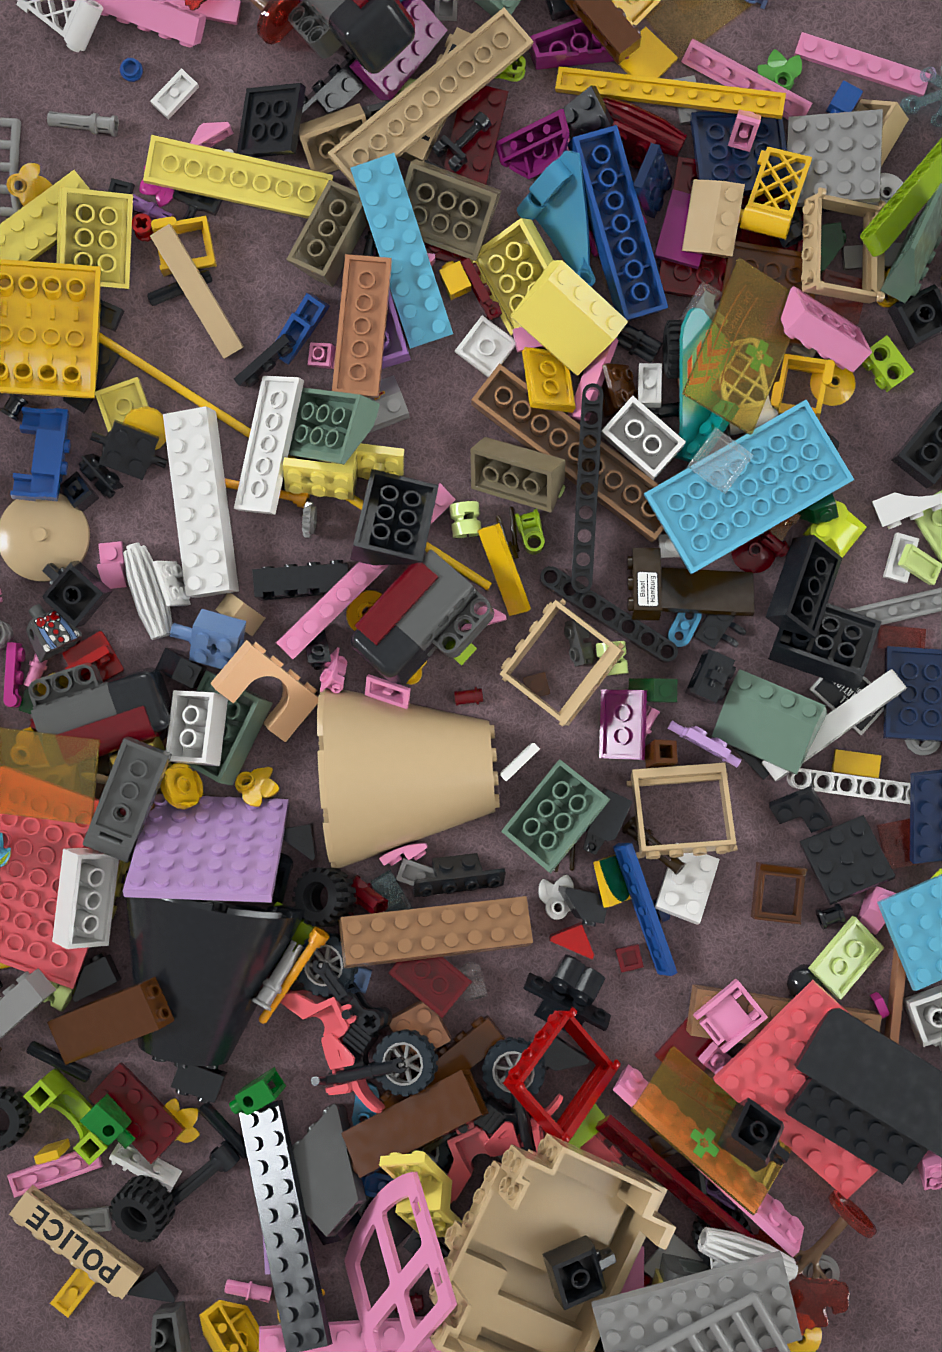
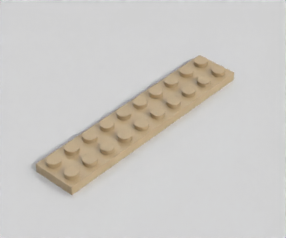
(435, 94)

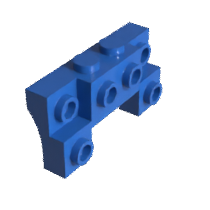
(48, 456)

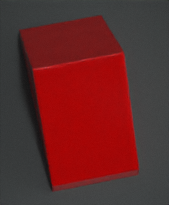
(574, 939)

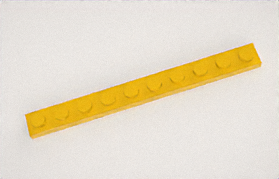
(671, 92)

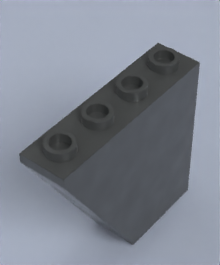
(326, 1173)

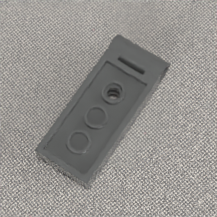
(131, 787)

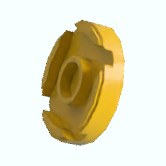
(148, 420)
(181, 786)

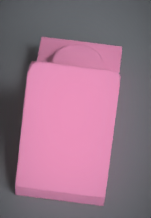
(112, 565)

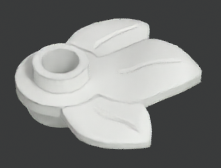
(550, 896)

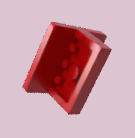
(97, 651)

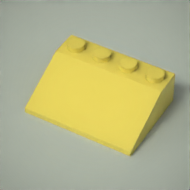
(96, 232)
(513, 265)
(568, 317)

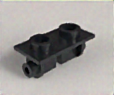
(107, 481)
(318, 651)

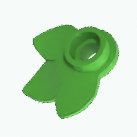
(780, 68)

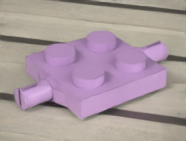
(698, 737)

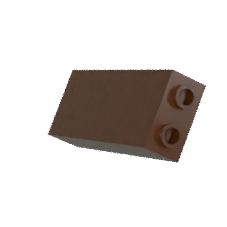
(111, 1021)
(415, 1122)

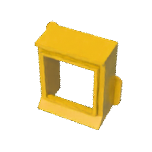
(185, 226)
(803, 364)

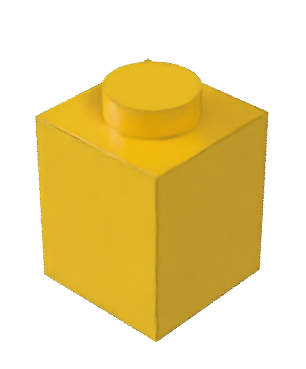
(454, 279)

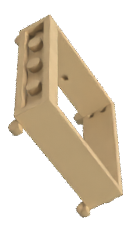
(872, 266)
(588, 685)
(677, 775)

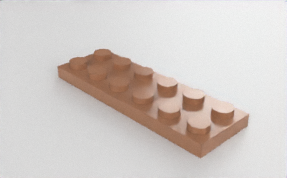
(362, 325)

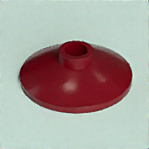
(751, 562)

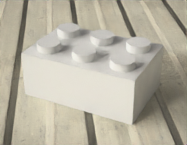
(642, 438)
(196, 727)

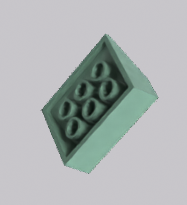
(916, 251)
(331, 425)
(769, 721)
(241, 728)
(555, 815)

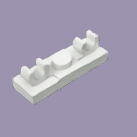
(134, 1161)

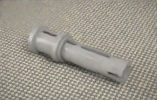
(94, 122)
(272, 986)

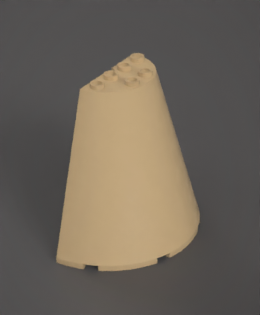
(398, 773)

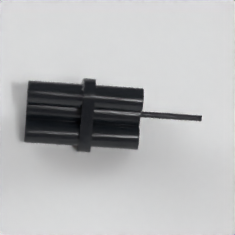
(638, 343)

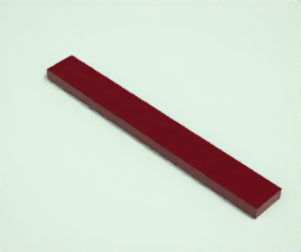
(668, 1176)

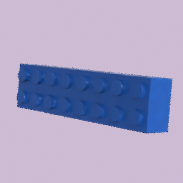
(618, 225)

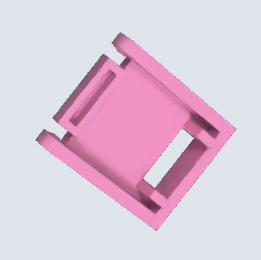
(726, 1018)

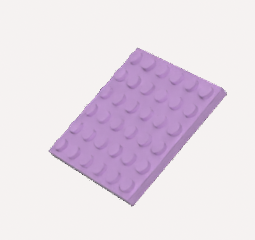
(209, 851)

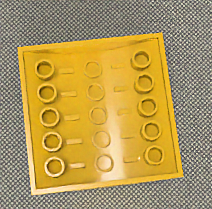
(49, 328)

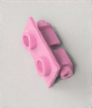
(333, 673)

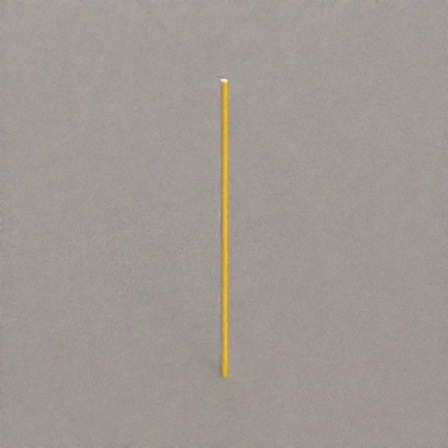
(243, 429)

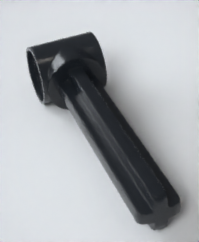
(220, 1160)

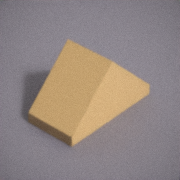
(236, 608)

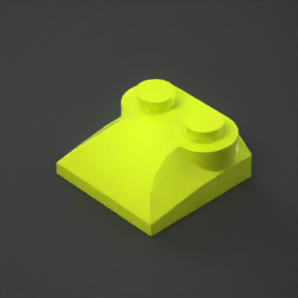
(839, 532)

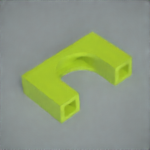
(60, 1094)

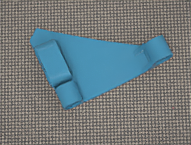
(560, 208)

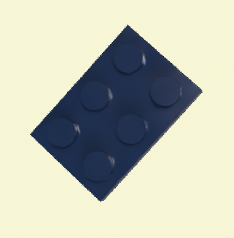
(653, 181)

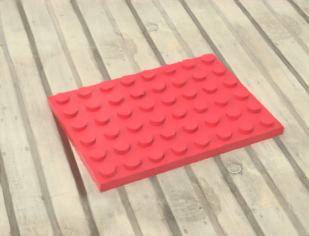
(30, 896)
(768, 1076)

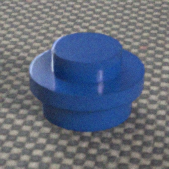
(131, 69)

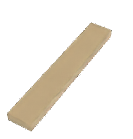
(196, 291)

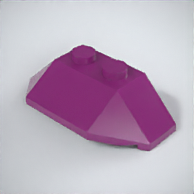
(535, 146)

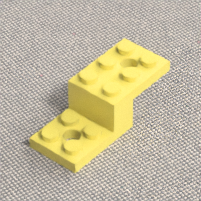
(338, 479)
(435, 1185)

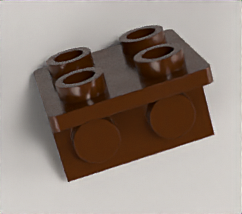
(617, 388)

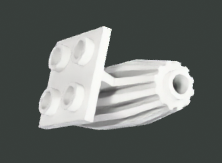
(154, 589)
(730, 1247)

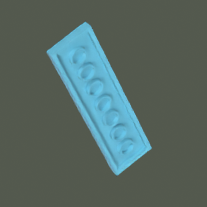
(399, 238)

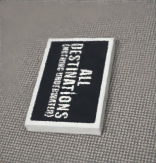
(835, 694)

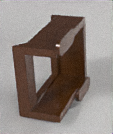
(784, 871)

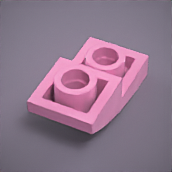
(322, 355)
(412, 850)
(714, 1058)

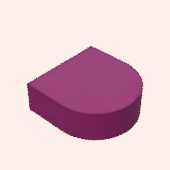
(879, 1004)

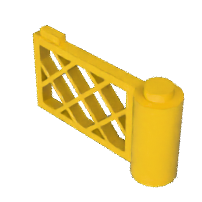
(763, 217)

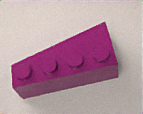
(567, 46)

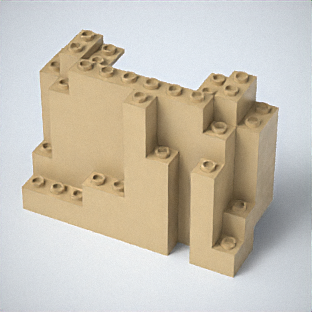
(519, 1214)

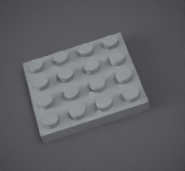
(843, 154)

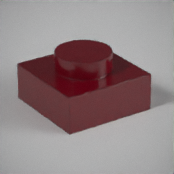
(629, 957)

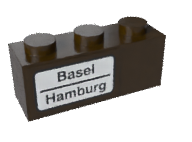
(645, 584)

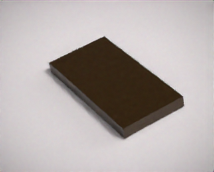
(707, 592)

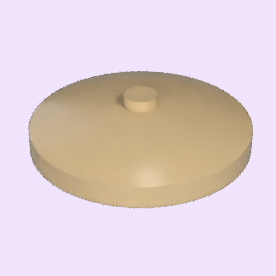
(42, 534)

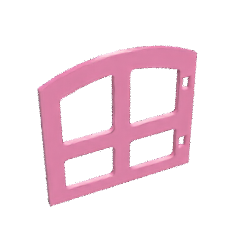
(400, 1279)

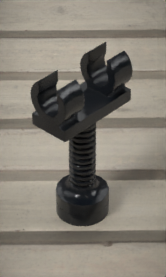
(481, 122)

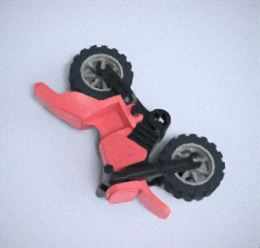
(353, 1031)
(499, 1128)

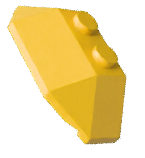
(230, 1327)

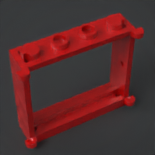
(588, 1092)

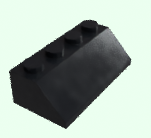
(804, 586)

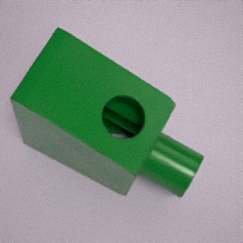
(257, 1093)
(109, 1122)

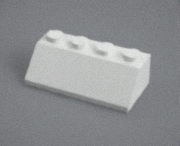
(85, 898)

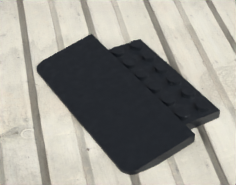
(869, 1095)

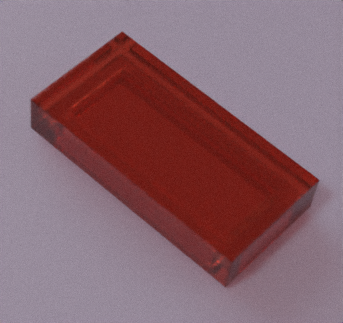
(901, 637)

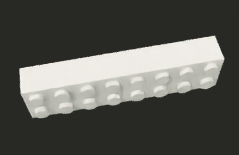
(200, 502)

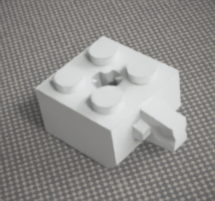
(920, 1011)

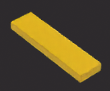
(504, 569)

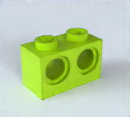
(891, 360)

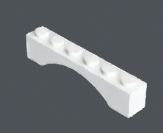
(896, 507)

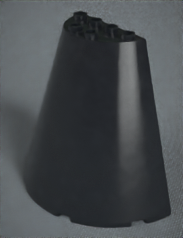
(208, 968)

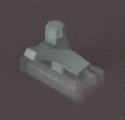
(704, 298)

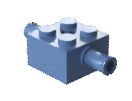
(212, 638)

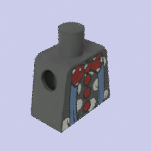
(50, 633)

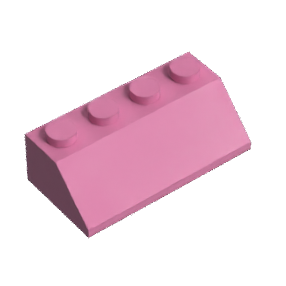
(824, 331)

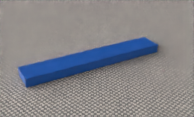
(645, 909)

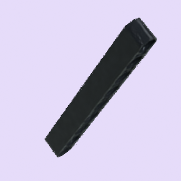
(587, 477)

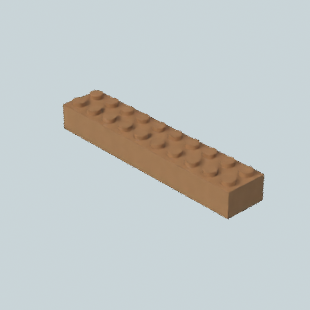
(554, 433)

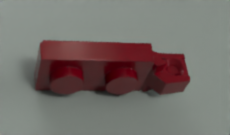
(481, 291)

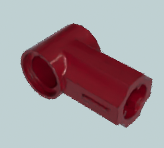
(369, 897)

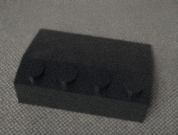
(394, 520)
(836, 653)

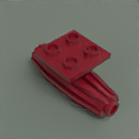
(640, 129)

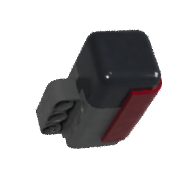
(366, 28)
(417, 617)
(107, 711)

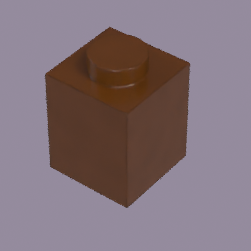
(661, 754)

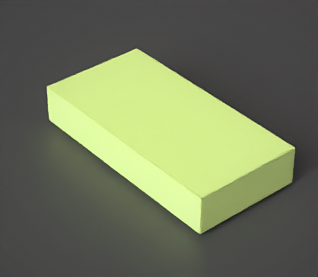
(920, 564)

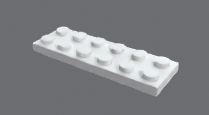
(269, 444)

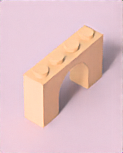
(251, 664)

